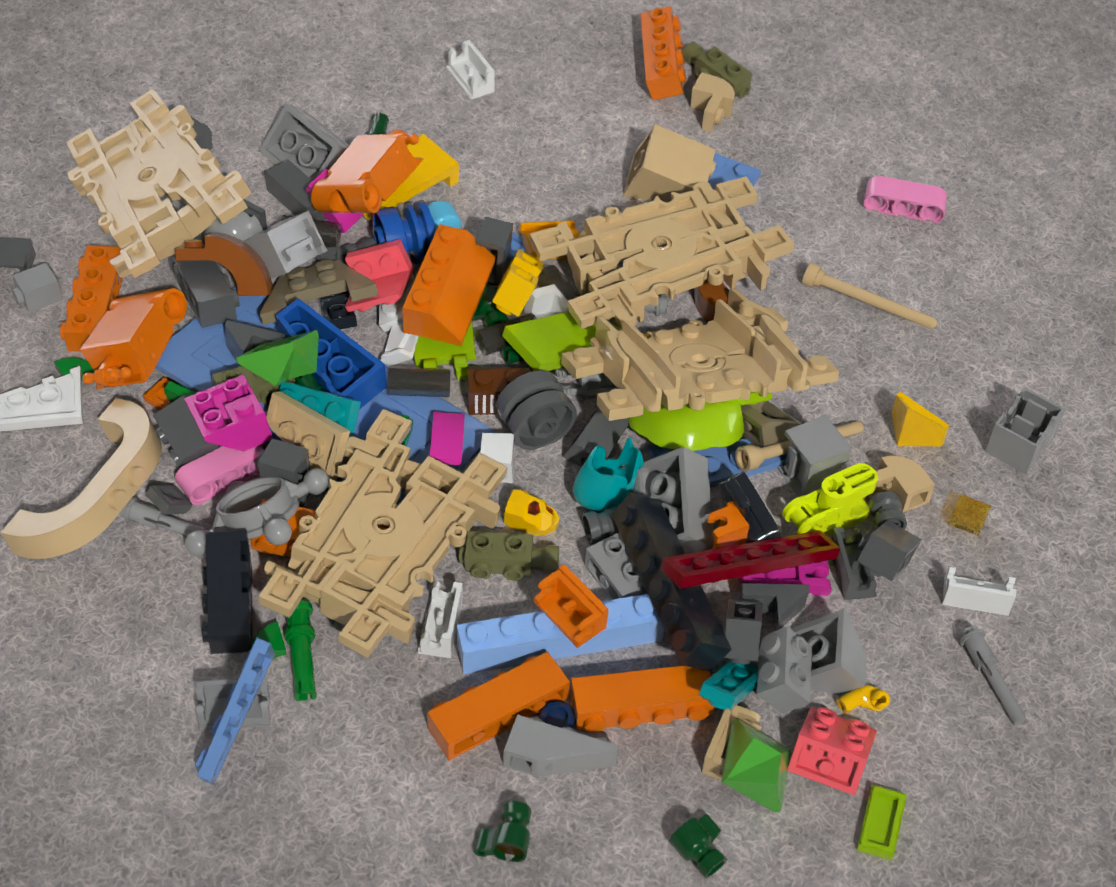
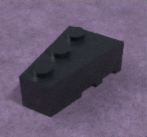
(229, 592)

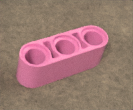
(905, 198)
(215, 471)

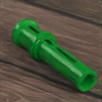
(299, 637)

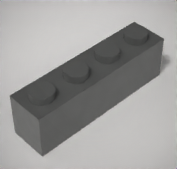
(206, 289)

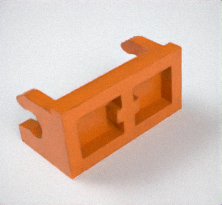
(732, 528)
(571, 606)

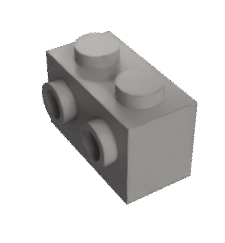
(614, 568)
(784, 670)

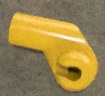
(865, 697)

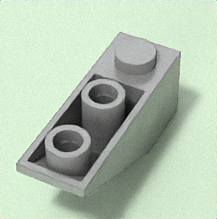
(550, 750)

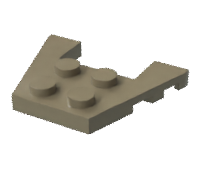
(316, 282)

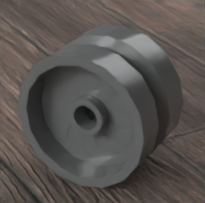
(536, 410)

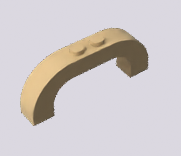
(105, 496)

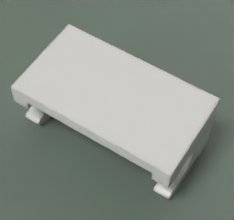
(471, 71)
(978, 594)
(441, 621)

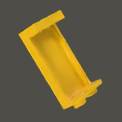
(433, 169)

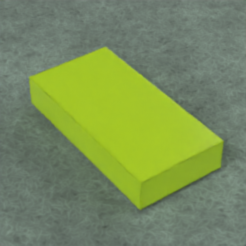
(882, 822)

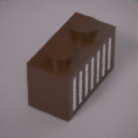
(486, 386)

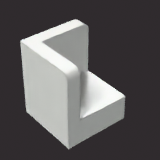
(546, 302)
(499, 448)

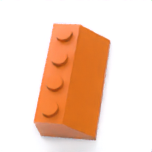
(447, 287)

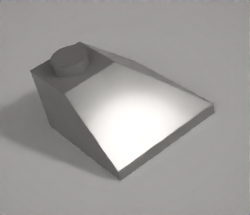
(836, 653)

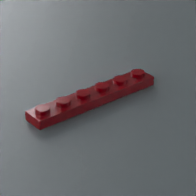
(749, 559)

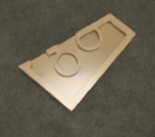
(308, 429)

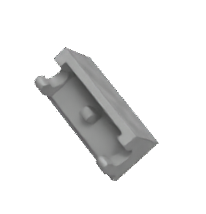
(213, 702)

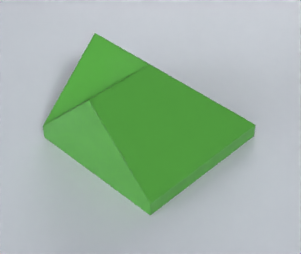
(283, 358)
(756, 765)

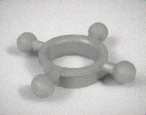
(267, 518)

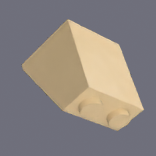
(668, 164)

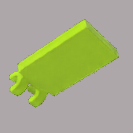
(546, 338)
(431, 353)

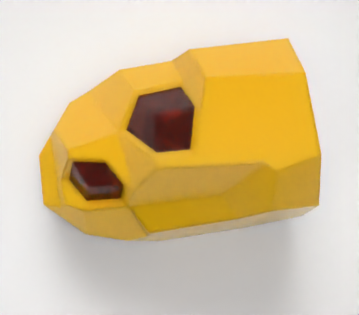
(530, 514)

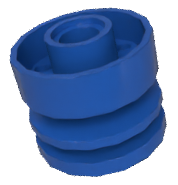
(414, 228)

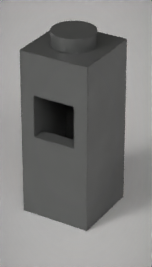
(288, 186)

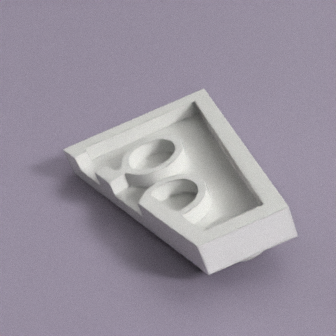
(44, 405)

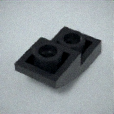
(334, 310)

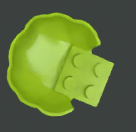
(714, 426)

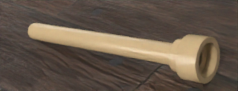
(816, 277)
(751, 456)

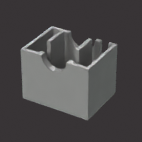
(288, 244)
(1025, 430)
(813, 455)

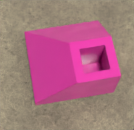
(230, 415)

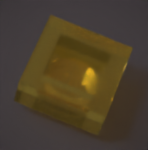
(969, 514)

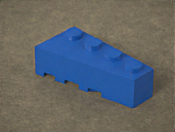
(341, 362)

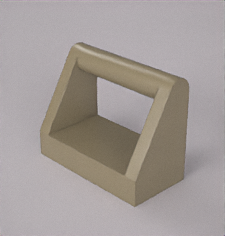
(764, 430)

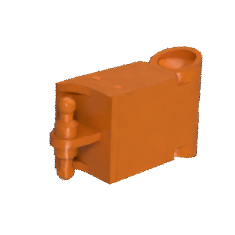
(366, 174)
(132, 337)

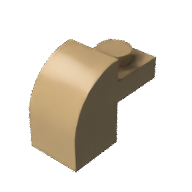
(714, 98)
(904, 478)

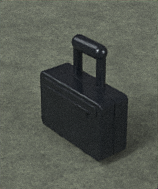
(749, 503)

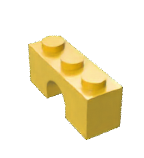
(517, 283)

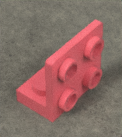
(386, 266)
(832, 750)

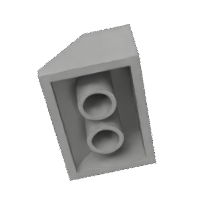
(302, 141)
(683, 489)

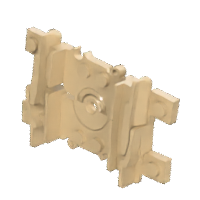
(138, 167)
(701, 242)
(698, 362)
(371, 573)

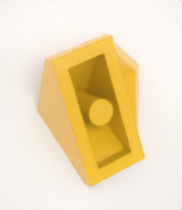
(916, 424)

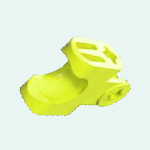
(836, 503)

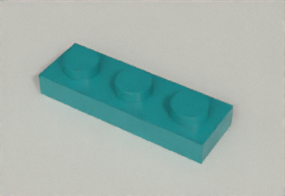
(335, 407)
(730, 685)

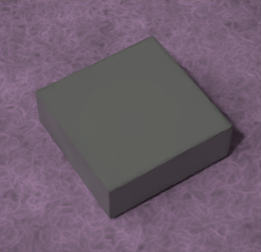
(168, 499)

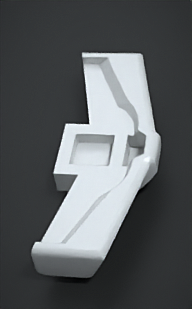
(400, 345)

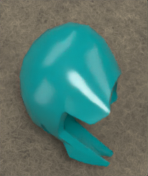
(602, 481)

